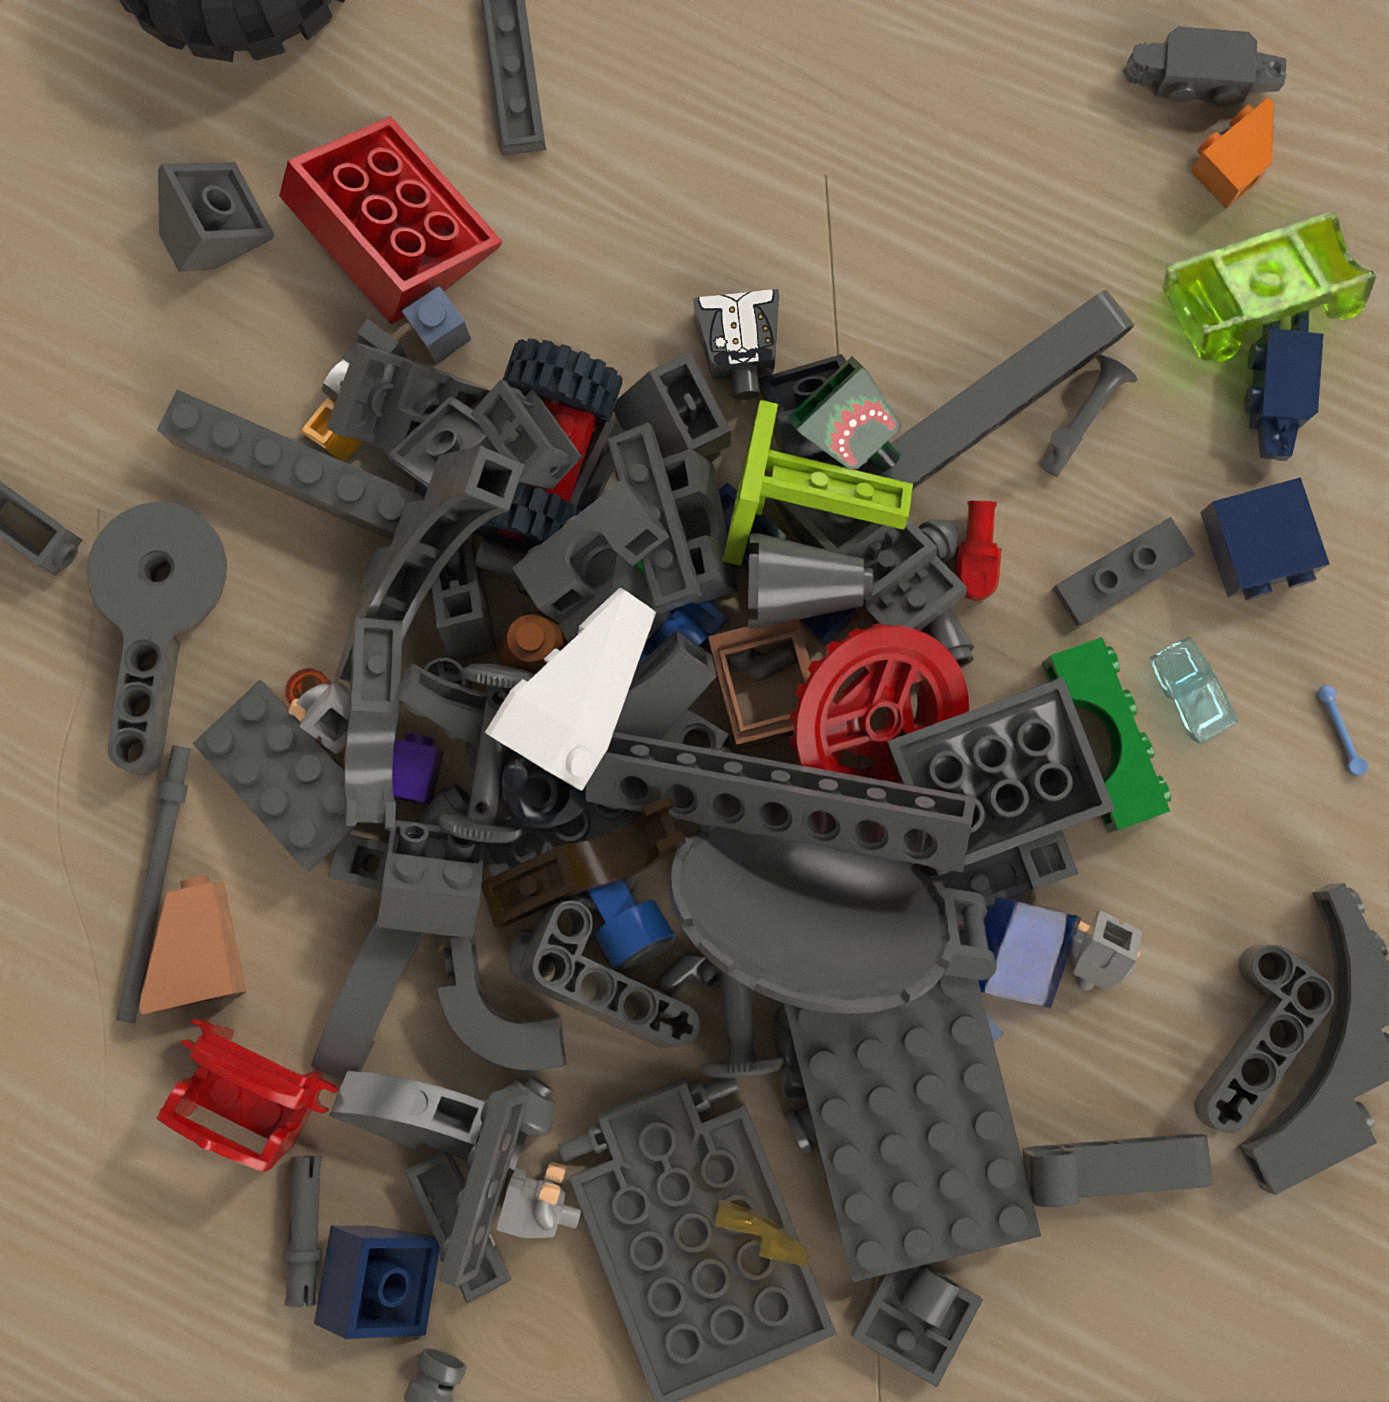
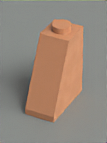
(193, 949)

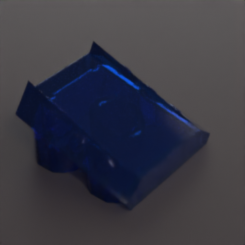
(1028, 950)

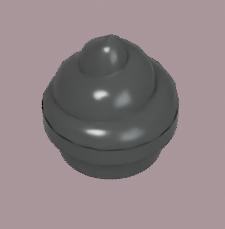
(943, 535)

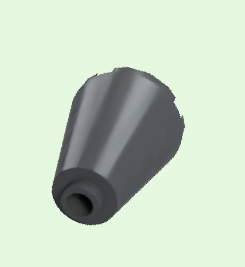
(802, 581)

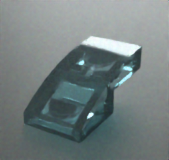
(1194, 688)

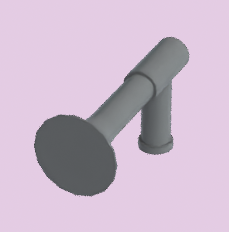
(1067, 440)

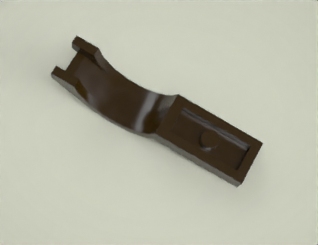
(582, 866)

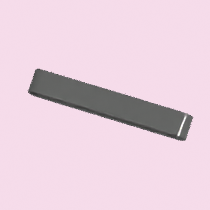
(1008, 389)

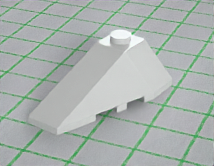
(574, 702)

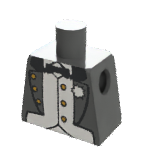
(739, 337)

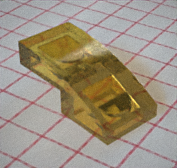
(774, 1240)

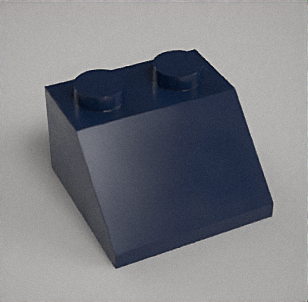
(376, 1282)

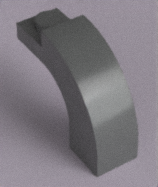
(485, 1030)

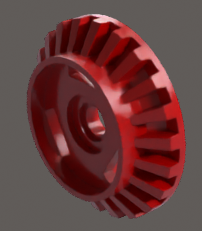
(891, 663)

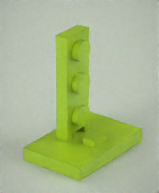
(809, 485)

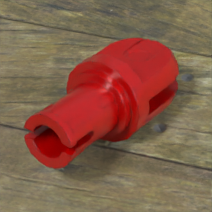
(978, 557)

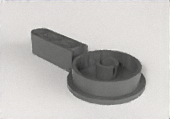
(152, 612)

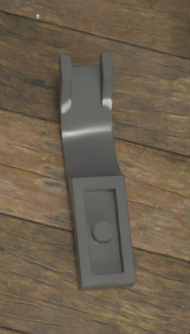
(372, 722)

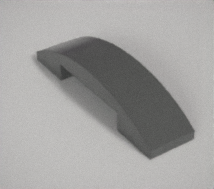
(1015, 869)
(364, 1000)

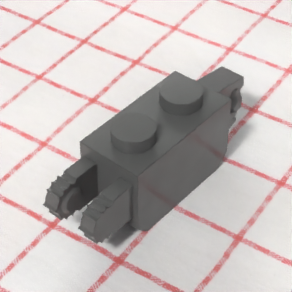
(1206, 66)

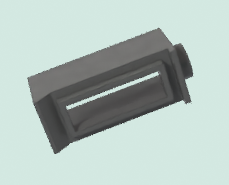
(58, 552)

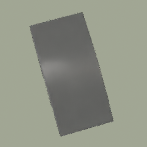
(908, 576)

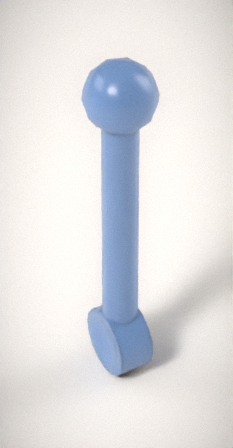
(1355, 764)

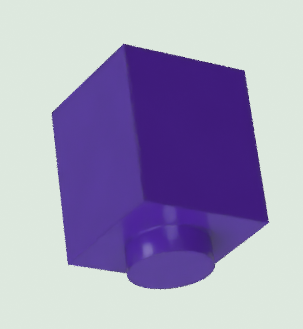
(415, 768)

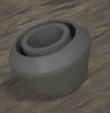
(539, 1109)

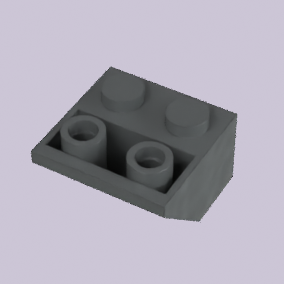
(677, 407)
(431, 881)

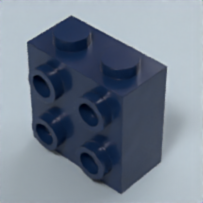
(1265, 539)

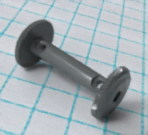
(489, 763)
(740, 1034)

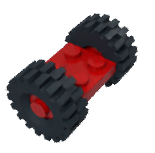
(581, 399)

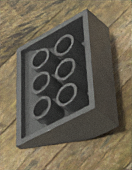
(1018, 759)

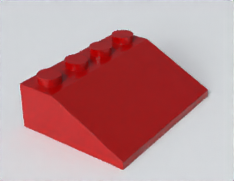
(386, 215)

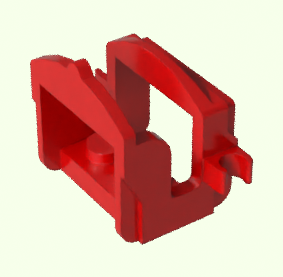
(245, 1091)

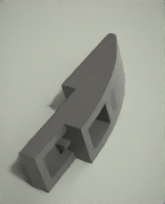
(414, 1113)

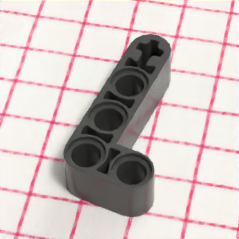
(611, 985)
(1255, 1041)
(1113, 1167)

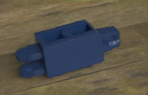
(1284, 384)

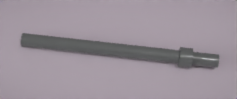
(171, 793)

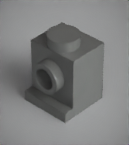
(351, 858)

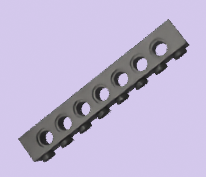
(800, 790)

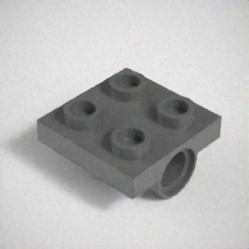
(917, 1320)

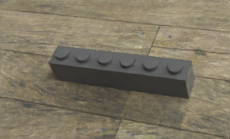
(285, 464)

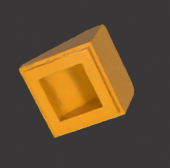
(318, 433)

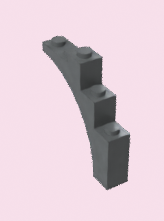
(461, 496)
(657, 697)
(1324, 1119)

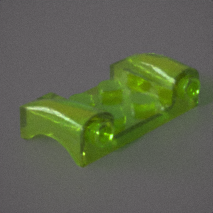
(1266, 281)

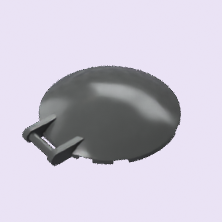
(823, 922)

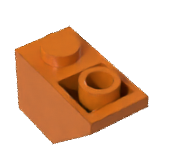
(1239, 157)

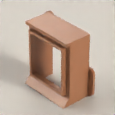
(746, 639)

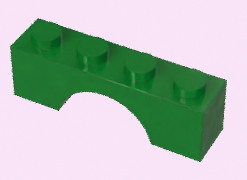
(1094, 686)

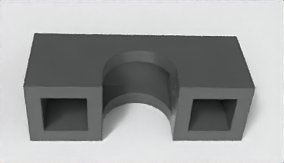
(702, 520)
(557, 568)

